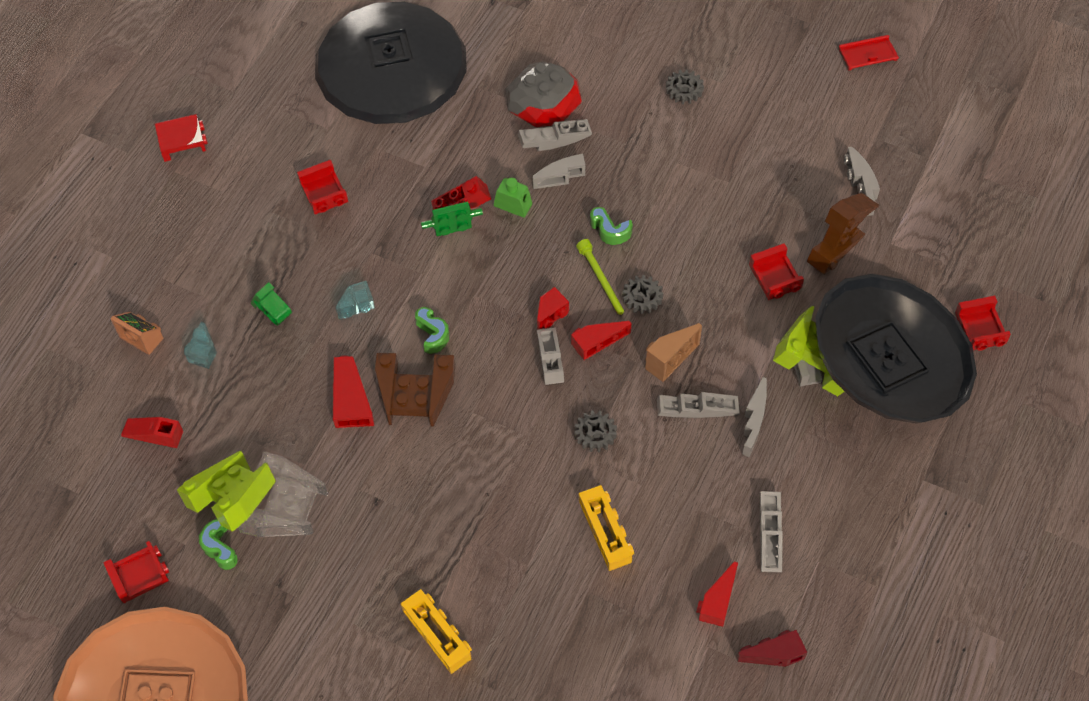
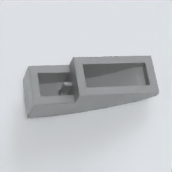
(560, 172)
(550, 356)

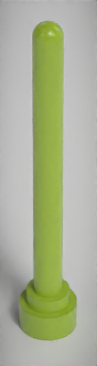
(585, 248)

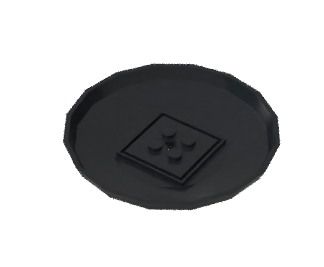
(396, 85)
(928, 350)

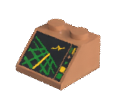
(137, 331)

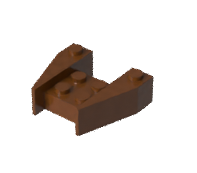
(842, 232)
(414, 393)

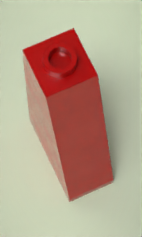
(349, 397)

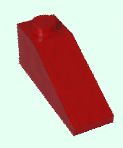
(596, 337)
(716, 599)

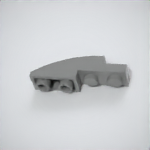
(559, 135)
(861, 175)

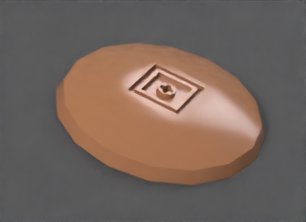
(154, 658)

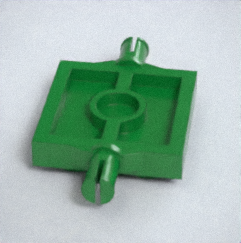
(452, 219)

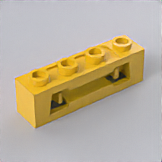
(598, 498)
(416, 605)

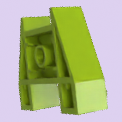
(801, 344)
(231, 487)

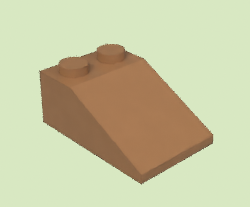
(671, 350)

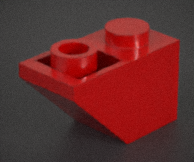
(551, 308)

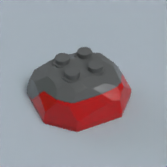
(543, 94)

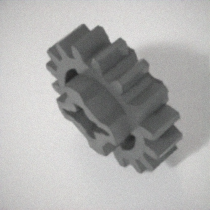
(684, 87)
(644, 291)
(595, 431)

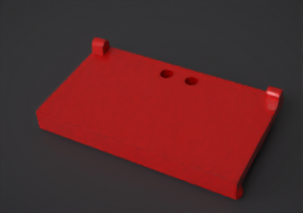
(868, 52)

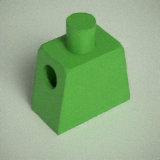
(513, 197)

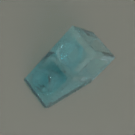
(355, 300)
(201, 348)

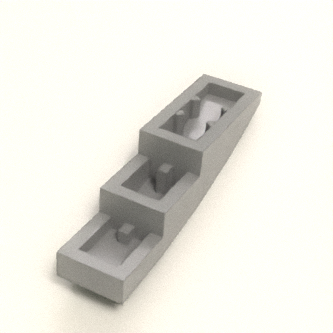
(698, 405)
(755, 413)
(771, 531)

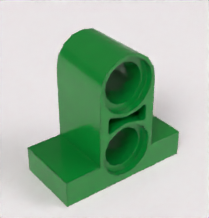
(271, 304)

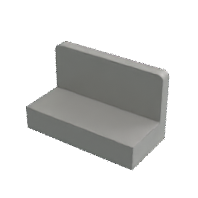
(807, 374)

